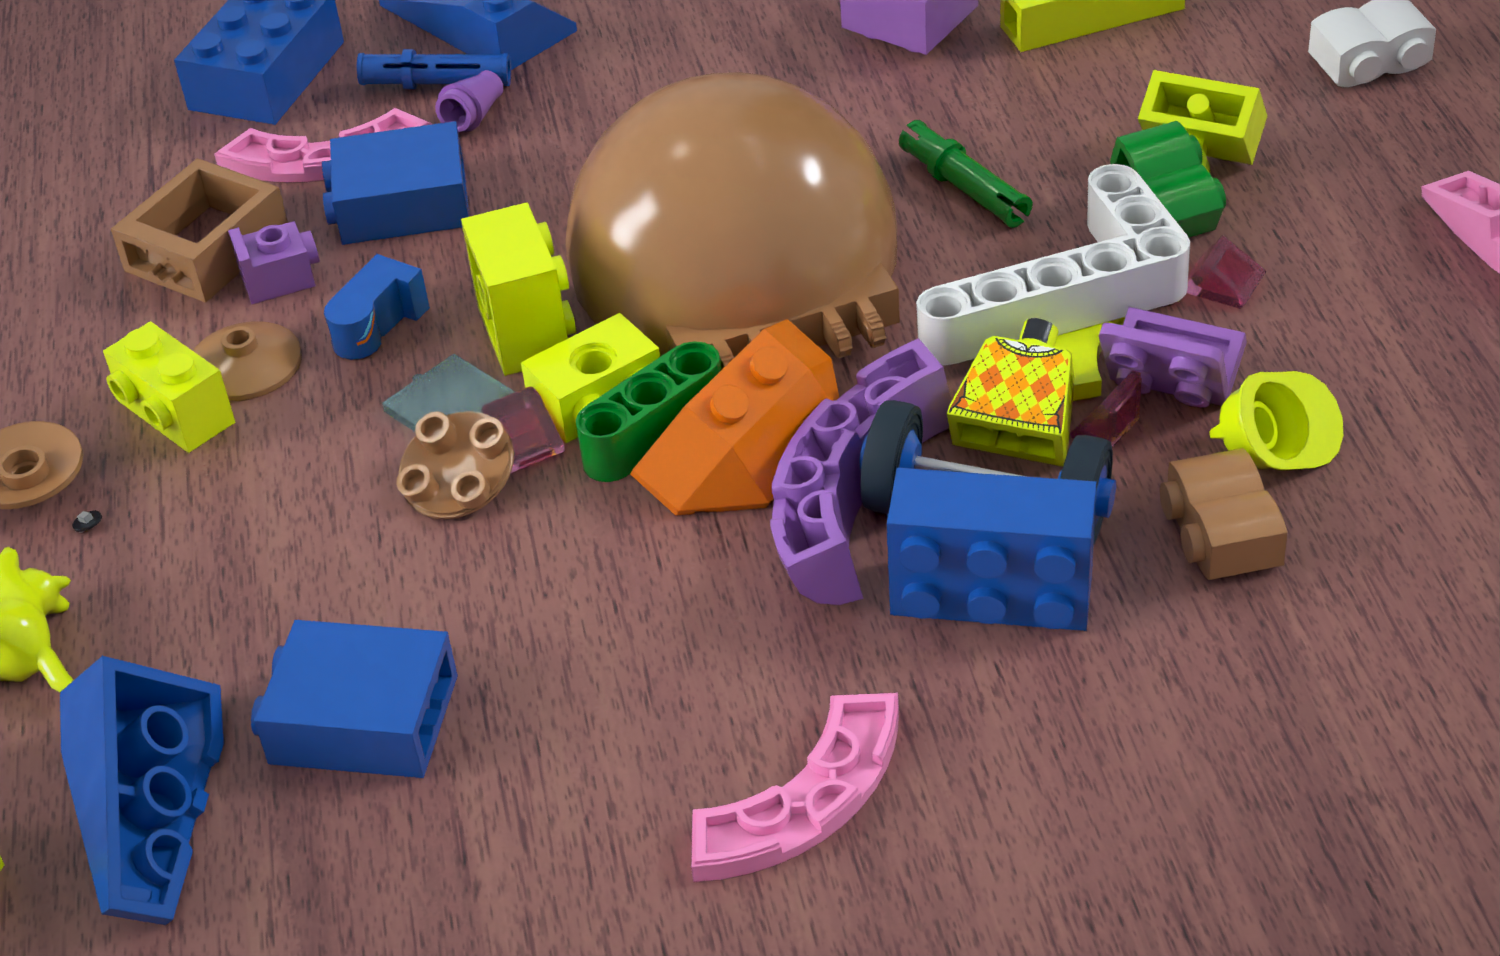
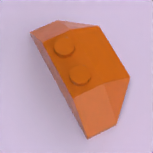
(735, 430)

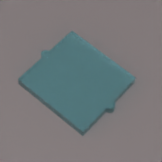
(445, 388)

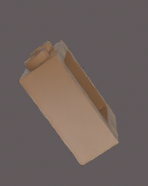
(201, 269)

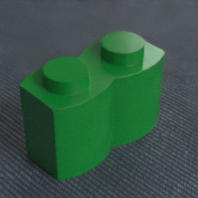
(1173, 170)

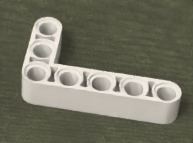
(1134, 264)

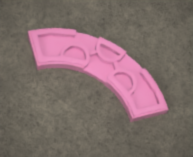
(292, 157)
(810, 807)

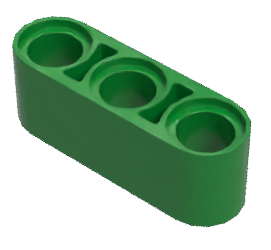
(631, 416)

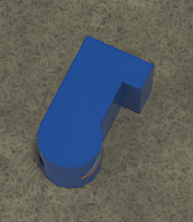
(373, 305)

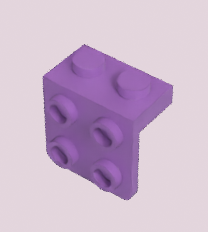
(1174, 356)

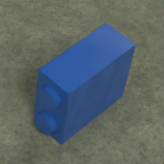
(395, 183)
(356, 698)

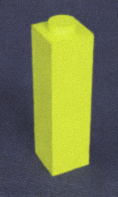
(1047, 22)

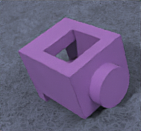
(274, 260)

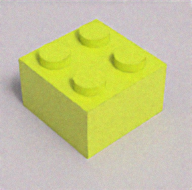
(517, 283)

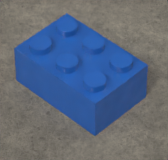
(258, 57)
(991, 548)

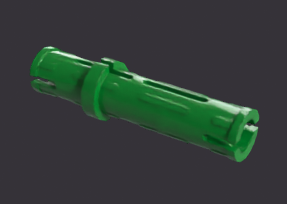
(949, 162)

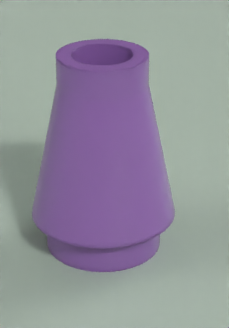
(468, 100)

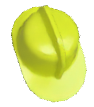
(1282, 421)

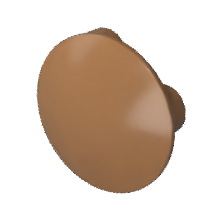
(455, 463)

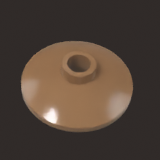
(252, 357)
(36, 462)

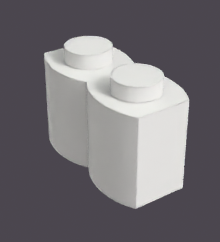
(1371, 41)

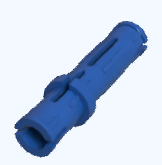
(416, 68)

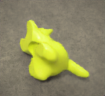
(24, 631)

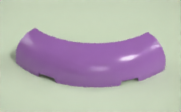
(820, 470)

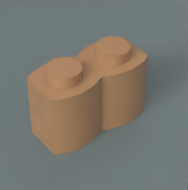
(1224, 514)

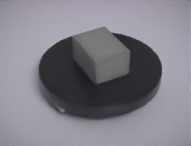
(86, 520)

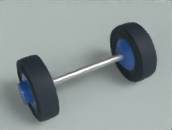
(897, 443)

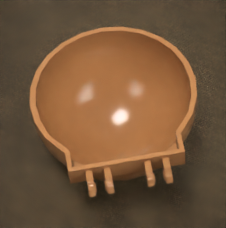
(735, 212)

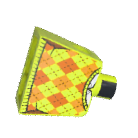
(1017, 397)

